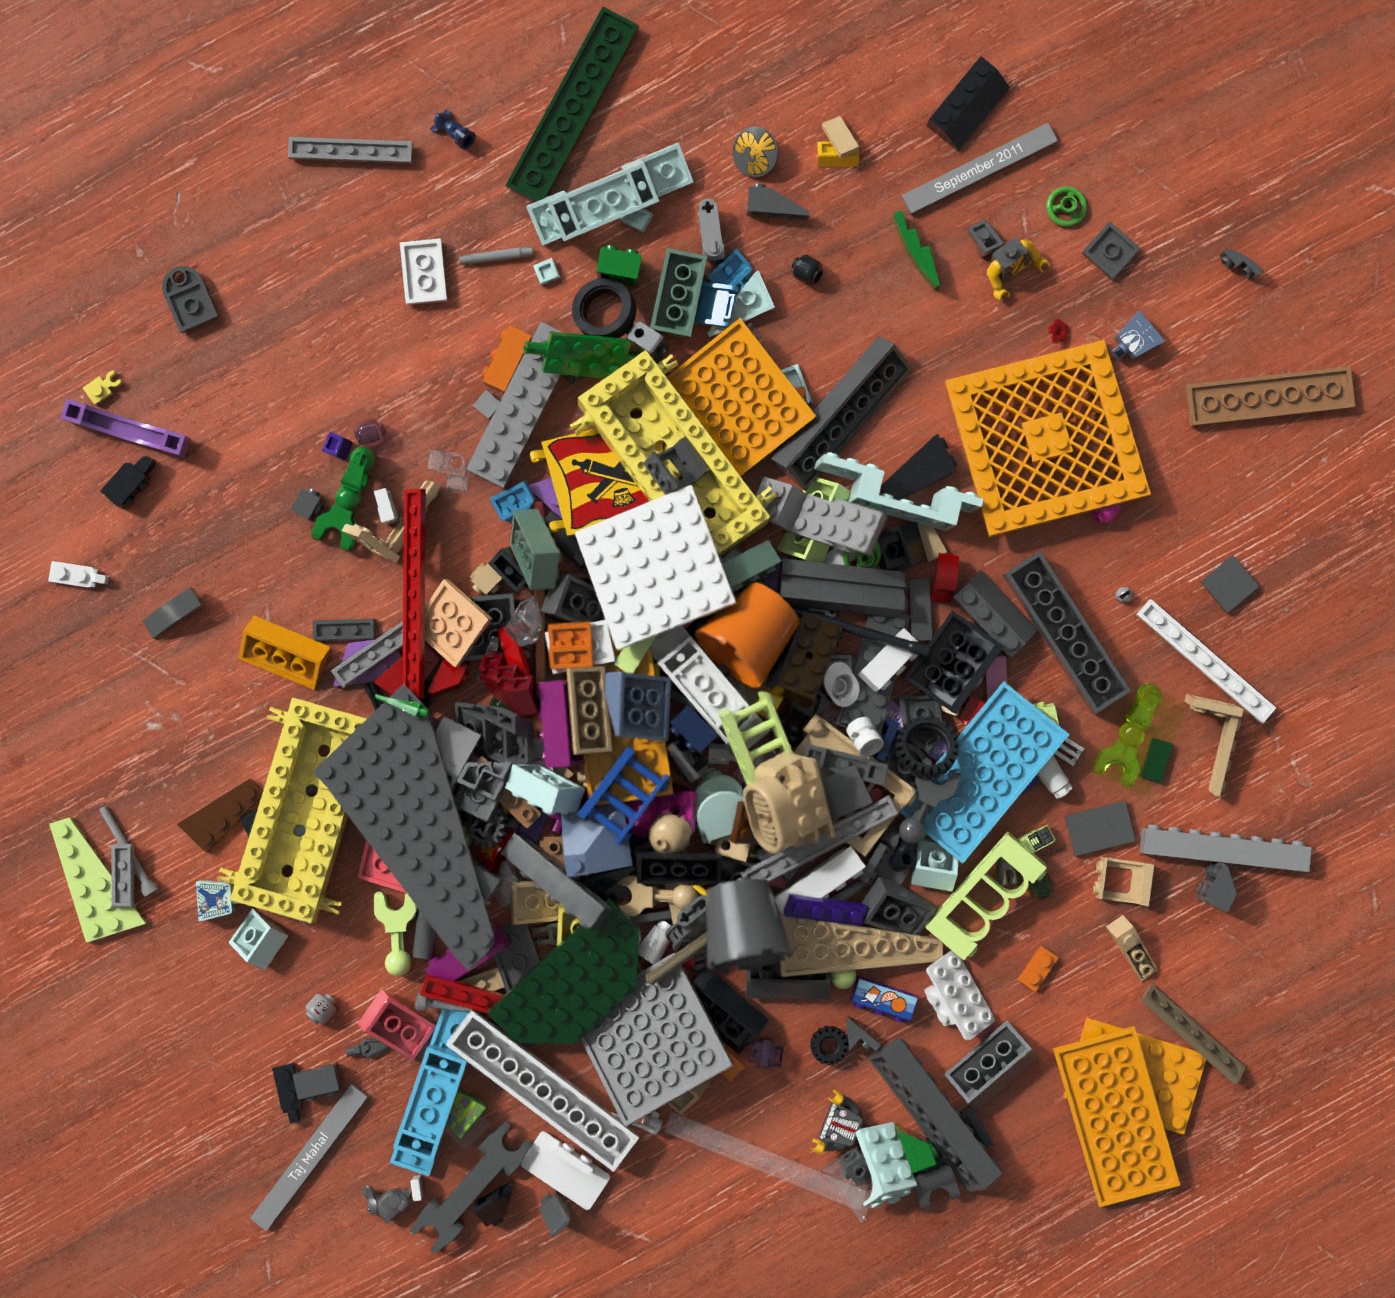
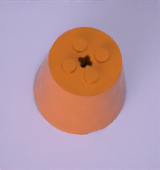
(749, 634)

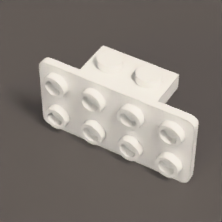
(957, 996)
(565, 1170)

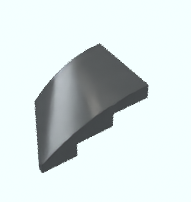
(482, 788)

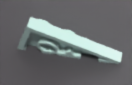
(749, 302)

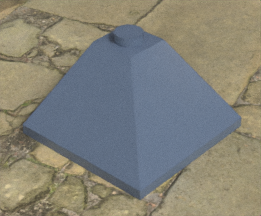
(638, 705)
(592, 846)

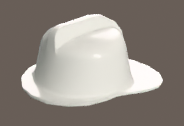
(841, 684)

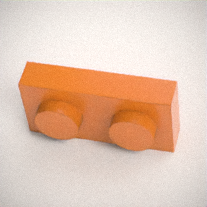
(1038, 968)

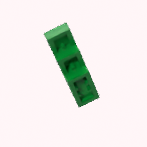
(919, 256)

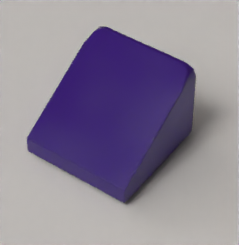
(337, 446)

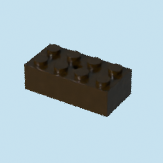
(802, 676)

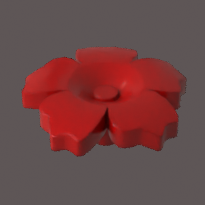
(1059, 331)

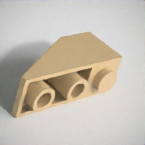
(1132, 947)

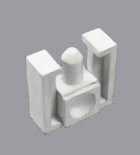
(386, 507)

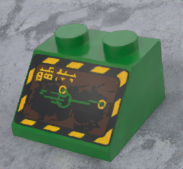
(916, 1148)

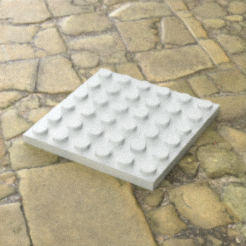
(655, 567)

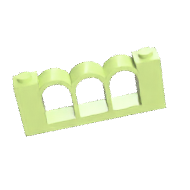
(949, 931)

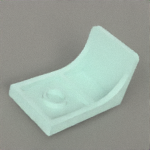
(886, 1163)

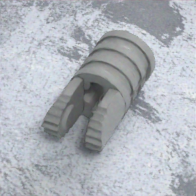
(1002, 866)

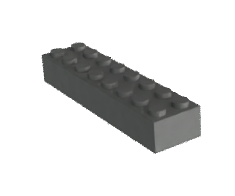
(1066, 633)

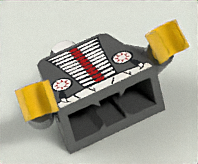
(839, 1125)

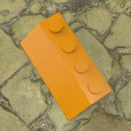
(283, 652)

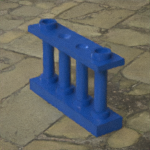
(616, 776)

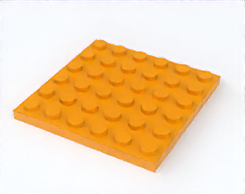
(741, 397)

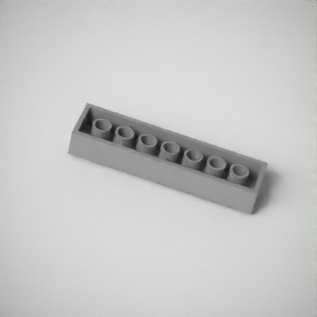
(515, 418)

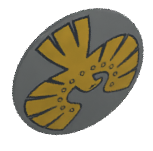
(755, 151)

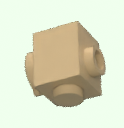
(486, 580)

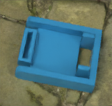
(716, 305)

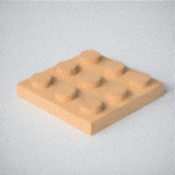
(453, 622)

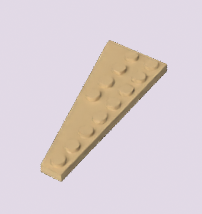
(843, 947)

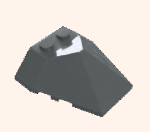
(502, 732)

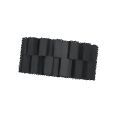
(838, 1054)

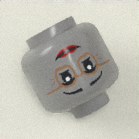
(320, 1008)

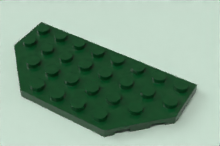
(573, 984)

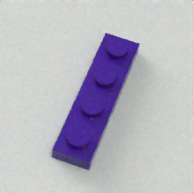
(825, 910)

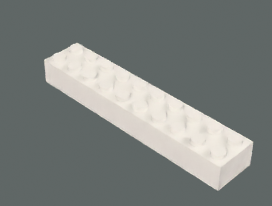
(542, 1089)

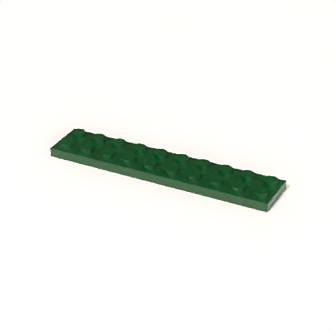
(572, 105)

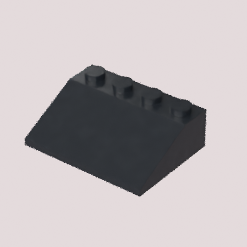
(955, 663)

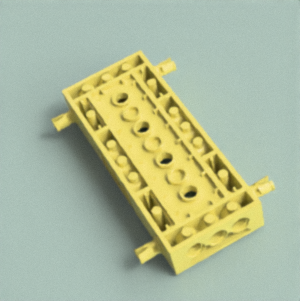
(667, 419)
(287, 805)

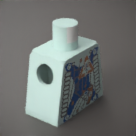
(214, 899)

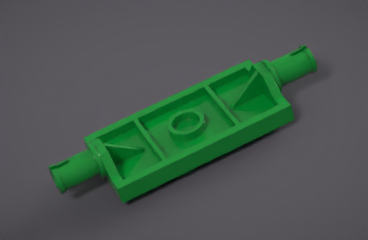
(581, 354)

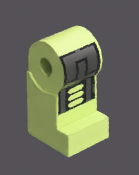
(1038, 838)

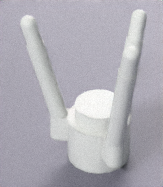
(649, 1123)

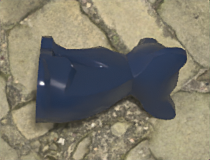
(463, 136)

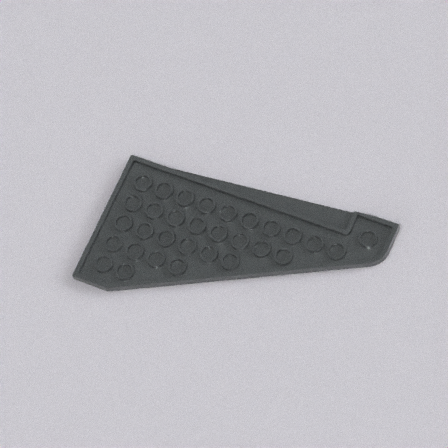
(403, 804)

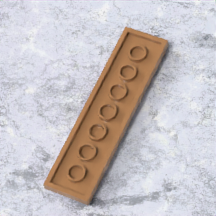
(1270, 396)

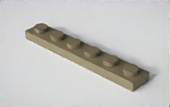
(1193, 1034)

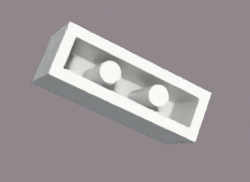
(886, 664)

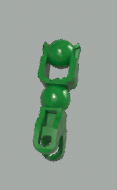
(347, 498)

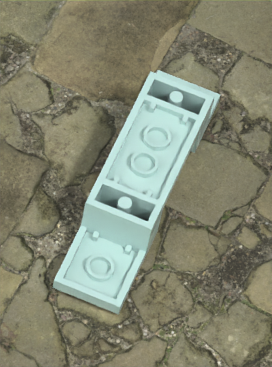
(611, 197)
(866, 487)

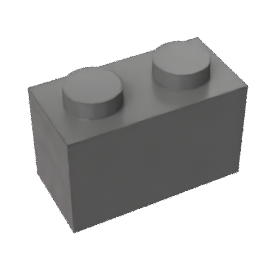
(317, 1081)

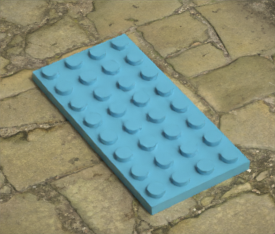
(996, 762)

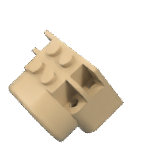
(787, 803)

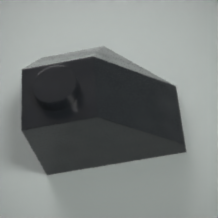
(494, 1205)

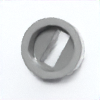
(1122, 590)

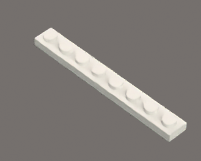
(1206, 661)

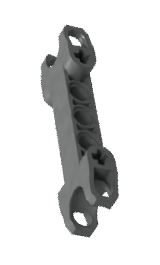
(445, 1215)

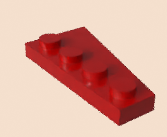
(392, 678)

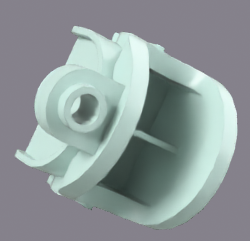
(716, 804)

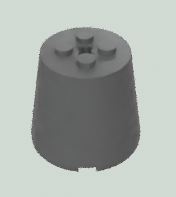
(744, 926)

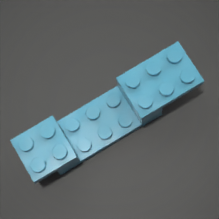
(430, 1099)

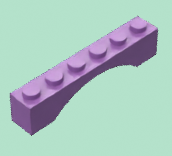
(125, 428)

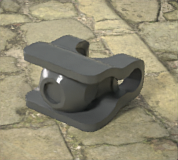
(932, 1178)

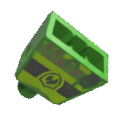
(464, 1112)

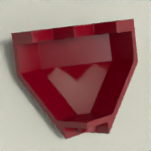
(508, 687)

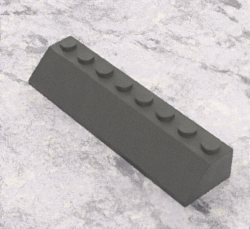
(843, 411)
(935, 1115)

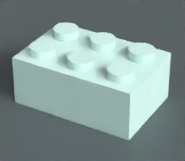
(544, 788)

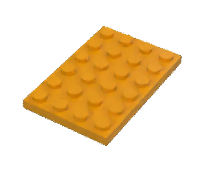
(1172, 1072)

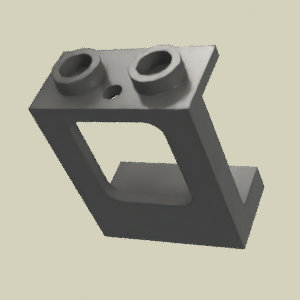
(684, 459)

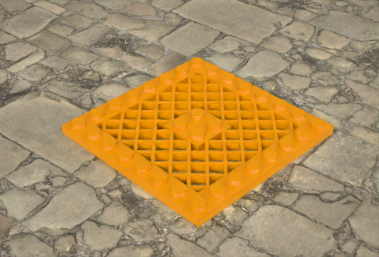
(1047, 438)

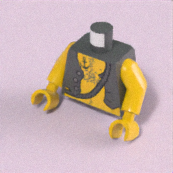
(1011, 260)

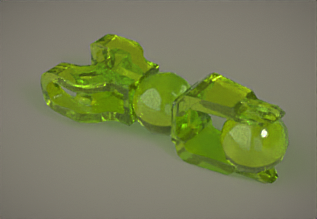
(1130, 735)

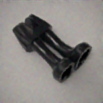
(794, 733)

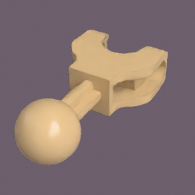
(648, 895)

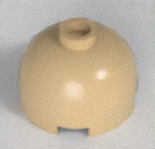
(669, 833)

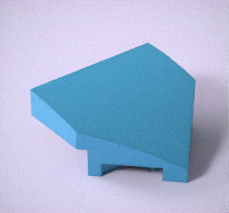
(731, 271)
(514, 498)

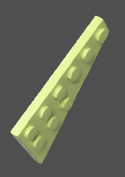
(90, 884)

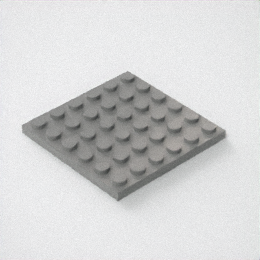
(655, 1045)

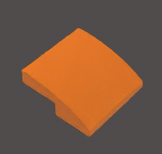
(570, 645)

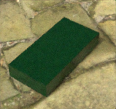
(1156, 760)

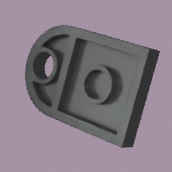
(188, 300)

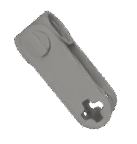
(710, 231)

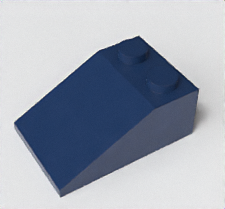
(692, 729)

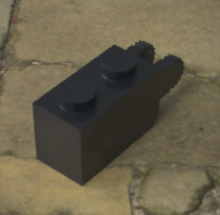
(128, 482)

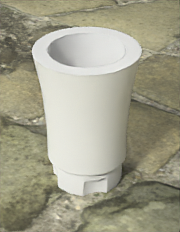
(1054, 778)
(655, 943)

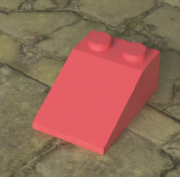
(396, 1025)

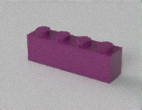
(451, 968)

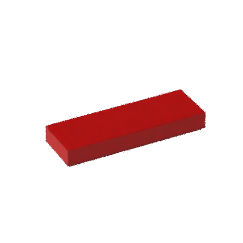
(513, 652)

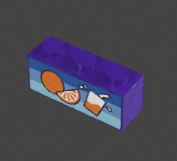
(883, 999)

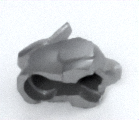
(387, 1204)

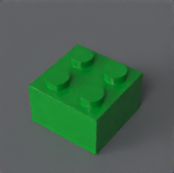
(620, 265)

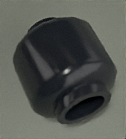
(807, 269)

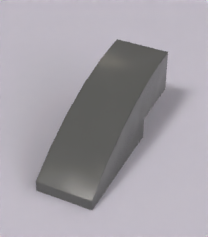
(173, 612)

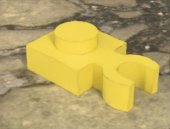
(99, 389)

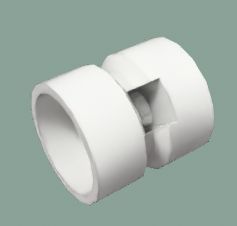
(864, 736)

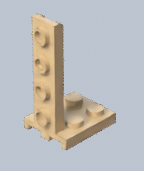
(395, 541)
(1227, 742)

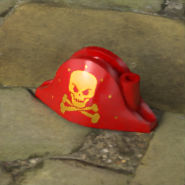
(492, 855)

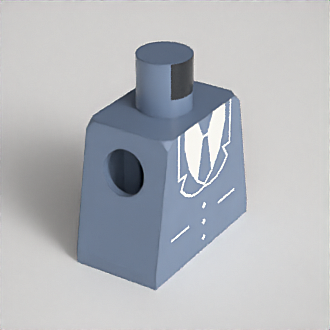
(1136, 338)

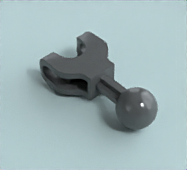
(930, 793)

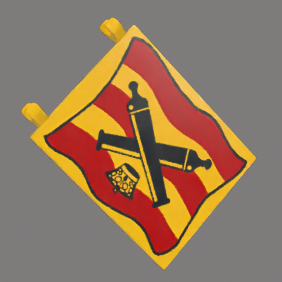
(588, 480)

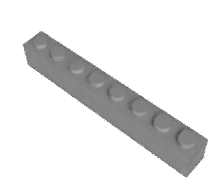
(1225, 849)

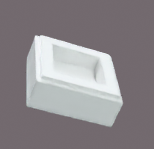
(417, 1188)

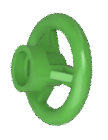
(1071, 211)
(868, 561)

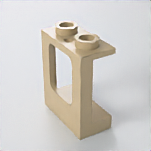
(1140, 881)

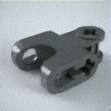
(689, 924)

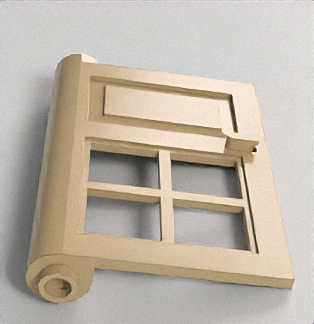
(825, 735)

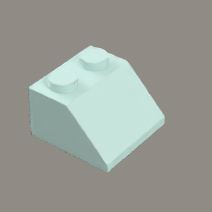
(934, 866)
(258, 939)

